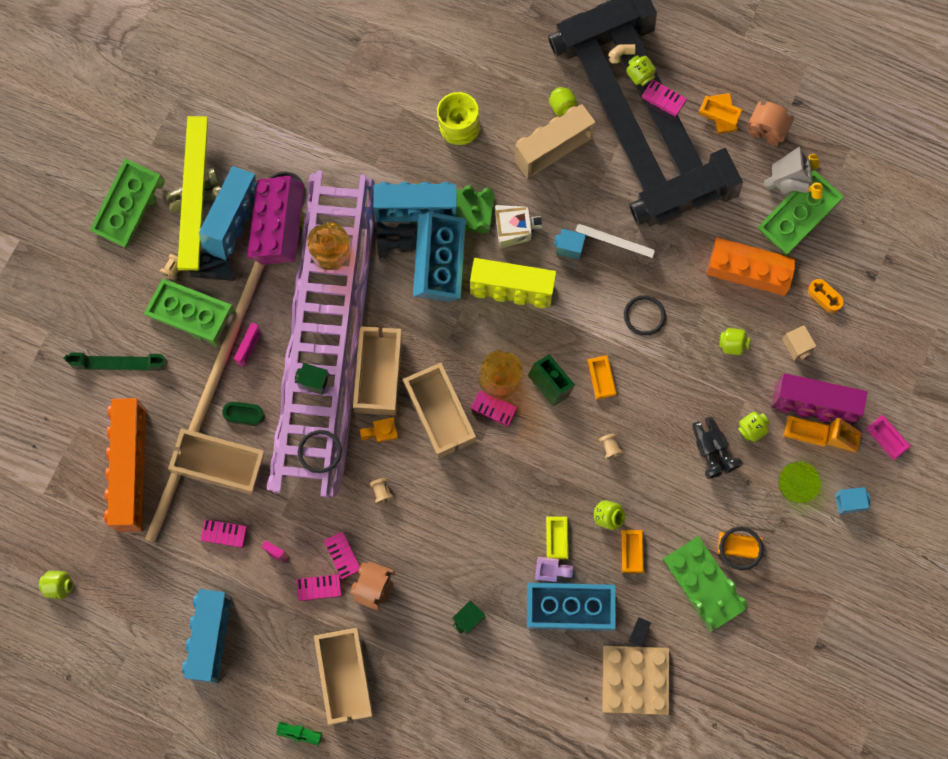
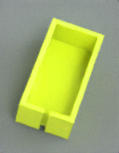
(512, 283)

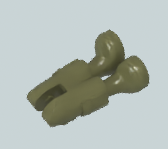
(211, 183)

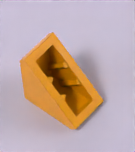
(843, 436)

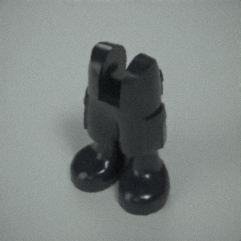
(406, 233)
(712, 442)

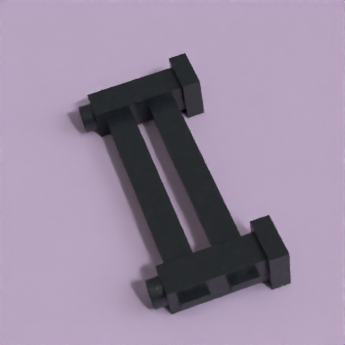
(660, 199)

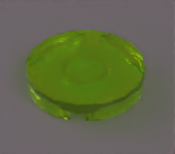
(799, 482)

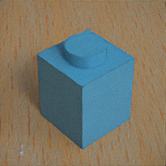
(569, 243)
(852, 500)

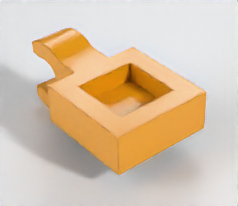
(383, 430)

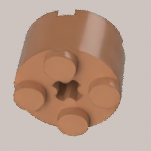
(770, 122)
(373, 585)

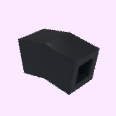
(639, 631)

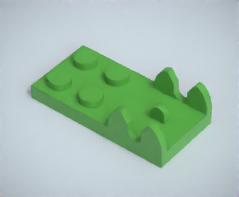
(127, 203)
(475, 208)
(799, 215)
(189, 311)
(705, 584)

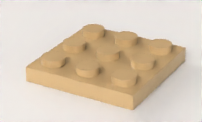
(635, 680)

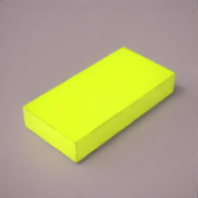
(557, 537)

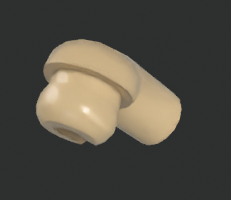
(619, 51)

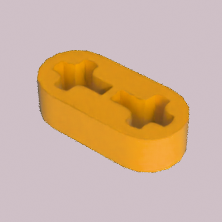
(825, 295)

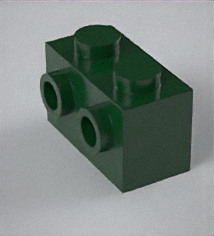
(551, 380)

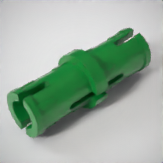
(298, 733)

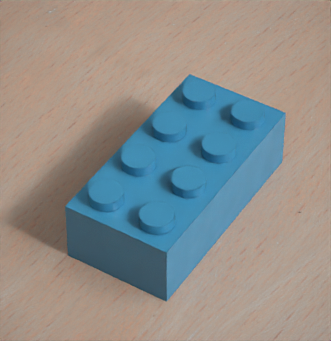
(408, 201)
(229, 213)
(439, 257)
(571, 606)
(207, 636)

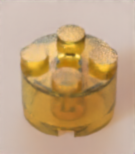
(327, 235)
(500, 374)

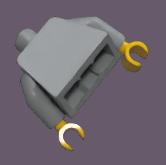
(794, 174)

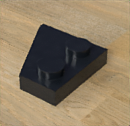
(213, 268)

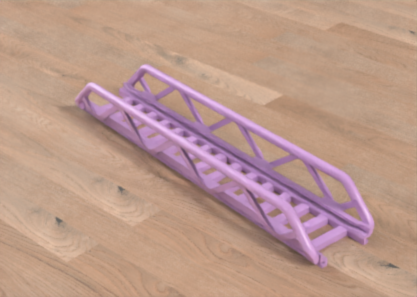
(343, 372)

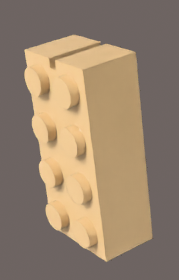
(554, 140)
(377, 371)
(439, 410)
(216, 461)
(343, 676)

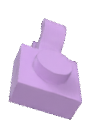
(548, 569)

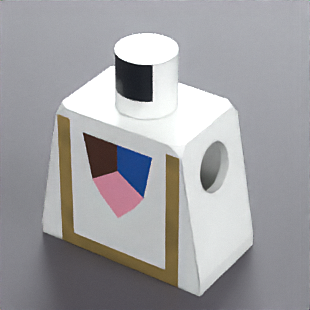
(514, 225)

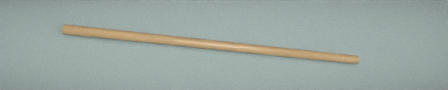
(207, 394)

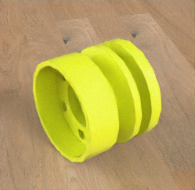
(457, 109)

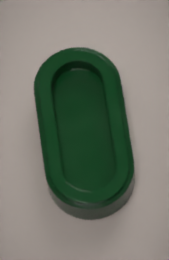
(243, 413)

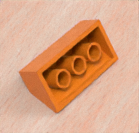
(751, 266)

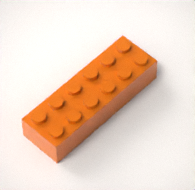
(126, 465)

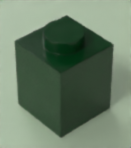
(312, 378)
(468, 618)

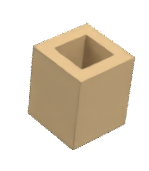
(799, 343)

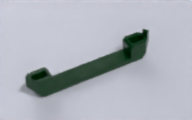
(81, 361)

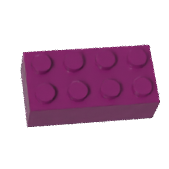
(276, 220)
(818, 399)

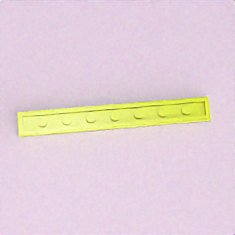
(193, 193)

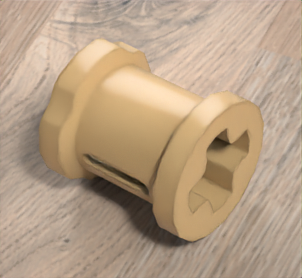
(170, 269)
(611, 446)
(381, 491)

